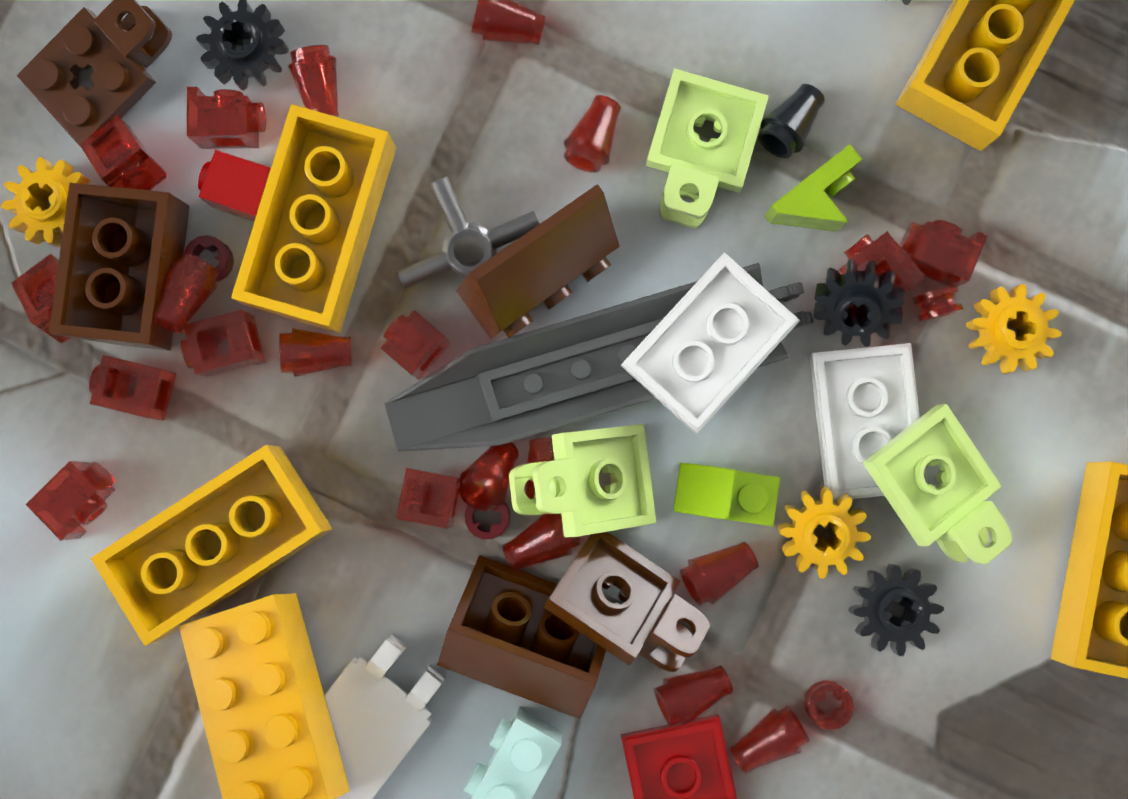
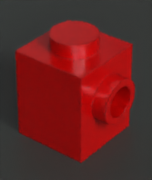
(233, 184)

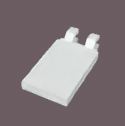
(376, 718)

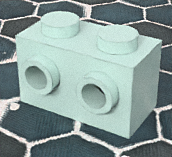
(520, 759)

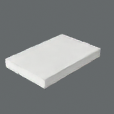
(710, 343)
(860, 406)

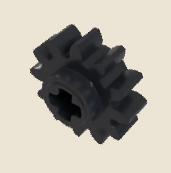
(230, 32)
(858, 303)
(893, 628)

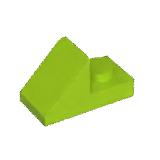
(809, 204)
(726, 494)

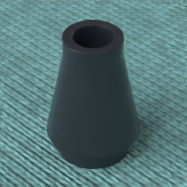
(790, 123)

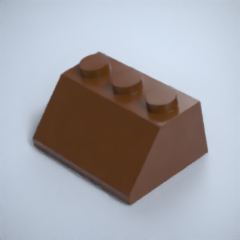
(116, 264)
(541, 265)
(517, 644)

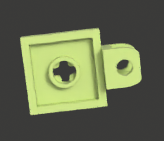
(697, 165)
(572, 481)
(954, 509)

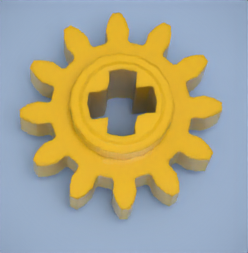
(30, 200)
(1025, 316)
(825, 551)

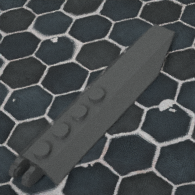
(543, 377)

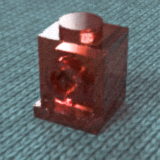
(224, 119)
(942, 251)
(204, 335)
(414, 343)
(111, 381)
(73, 498)
(428, 498)

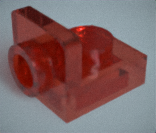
(122, 157)
(888, 257)
(36, 293)

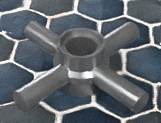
(461, 228)

